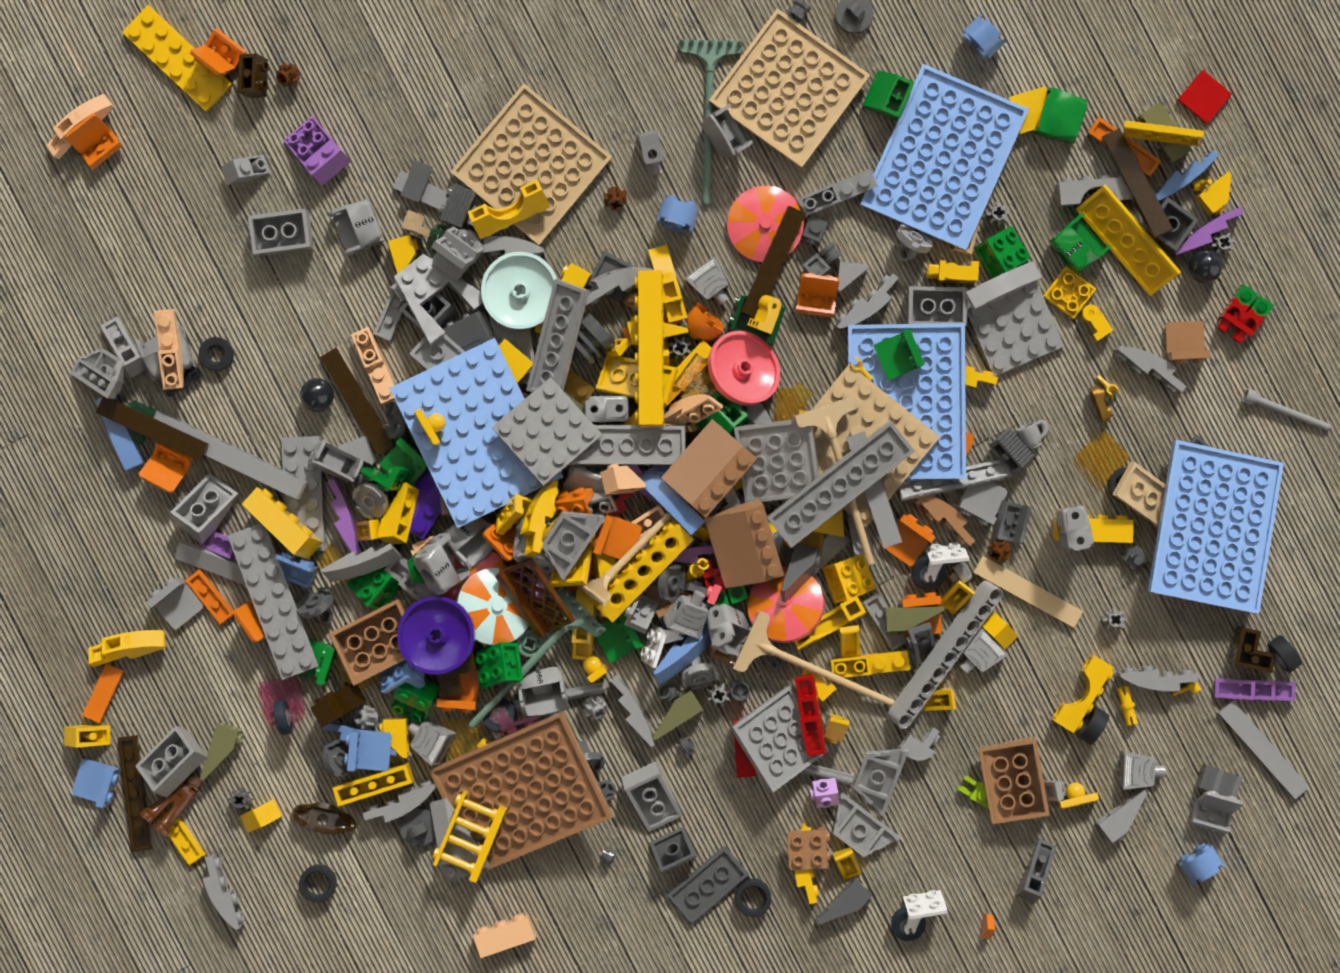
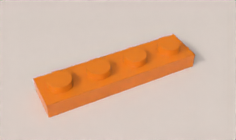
(1145, 159)

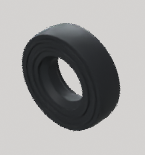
(207, 345)

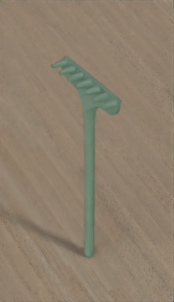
(710, 53)
(583, 620)

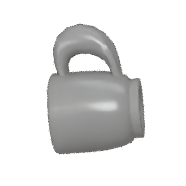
(1031, 435)

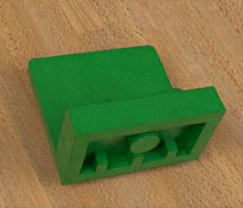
(1002, 252)
(899, 354)
(405, 455)
(393, 480)
(375, 588)
(618, 639)
(325, 657)
(498, 664)

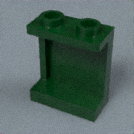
(740, 321)

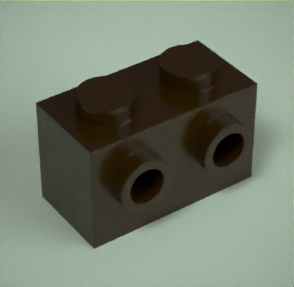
(253, 75)

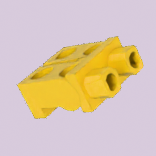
(953, 273)

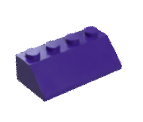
(427, 506)

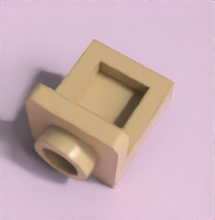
(413, 223)

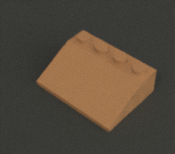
(709, 468)
(744, 545)
(370, 642)
(1014, 780)

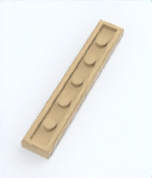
(1028, 591)

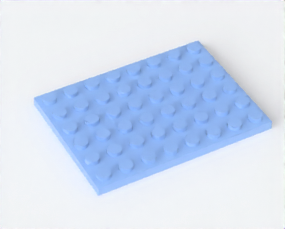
(944, 157)
(929, 393)
(472, 462)
(1215, 527)

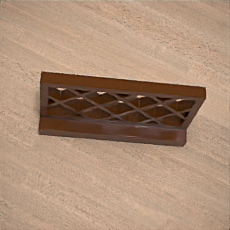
(527, 603)

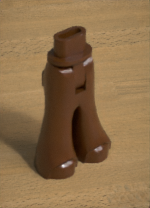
(180, 797)

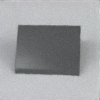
(673, 849)

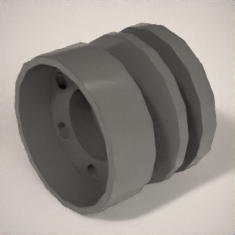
(591, 338)

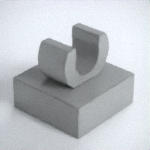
(961, 572)
(1054, 790)

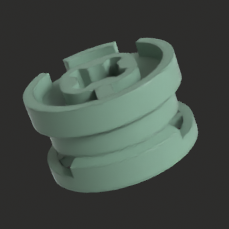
(529, 643)

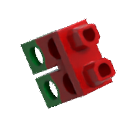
(1242, 314)
(713, 576)

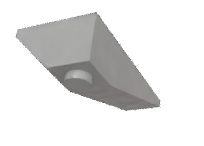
(442, 813)

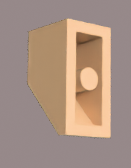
(620, 480)

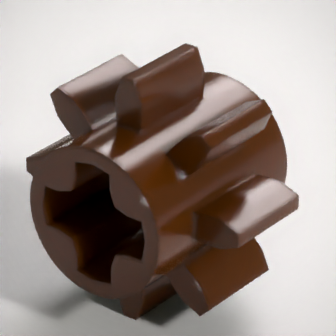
(288, 75)
(615, 198)
(999, 551)

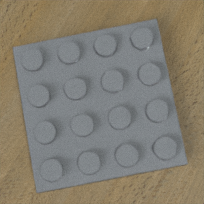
(1015, 329)
(547, 431)
(784, 460)
(775, 739)

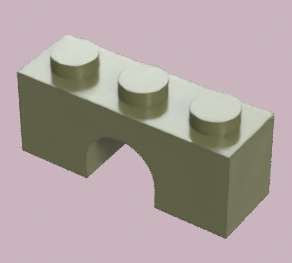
(1160, 116)

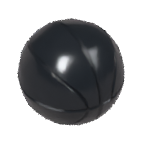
(1205, 266)
(316, 394)

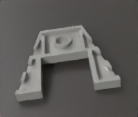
(421, 282)

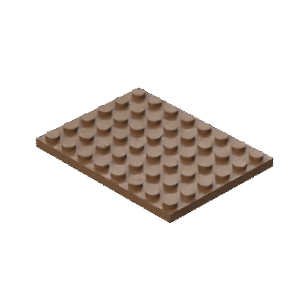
(537, 778)

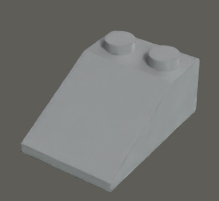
(204, 508)
(651, 796)

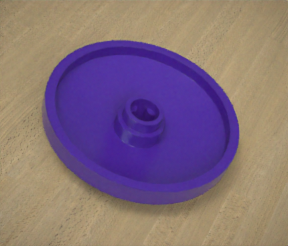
(436, 635)

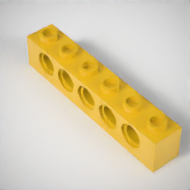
(654, 568)

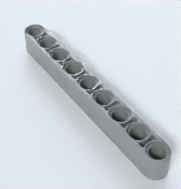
(241, 460)
(944, 654)

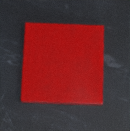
(1204, 96)

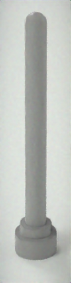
(1251, 397)

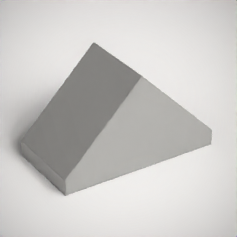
(849, 272)
(360, 449)

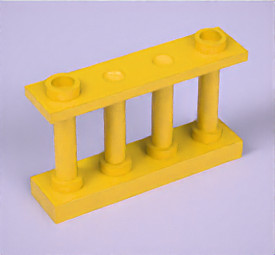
(488, 833)

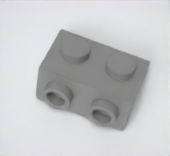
(640, 613)

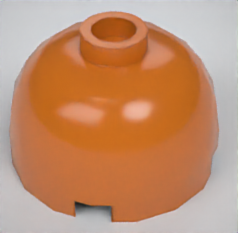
(703, 324)

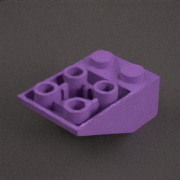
(317, 151)

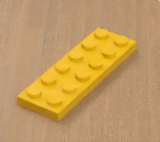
(173, 57)
(1128, 240)

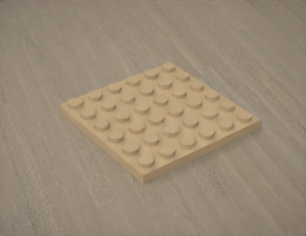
(789, 88)
(529, 144)
(871, 412)

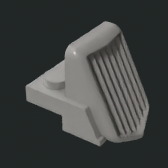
(456, 251)

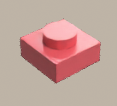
(712, 593)

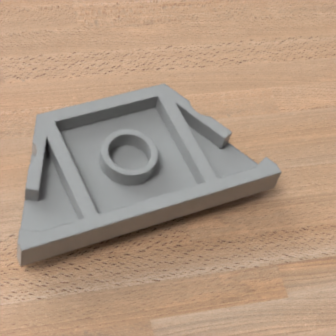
(569, 539)
(879, 776)
(860, 828)

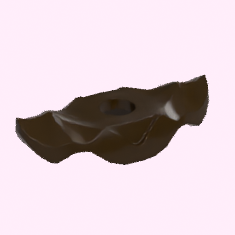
(308, 815)

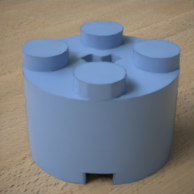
(983, 37)
(677, 215)
(1201, 864)

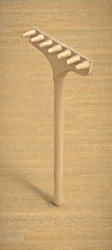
(826, 418)
(598, 587)
(758, 644)

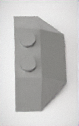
(100, 372)

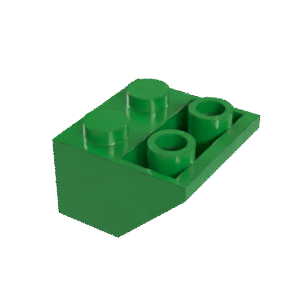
(888, 94)
(728, 417)
(414, 702)

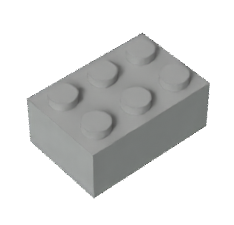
(280, 232)
(936, 305)
(171, 761)

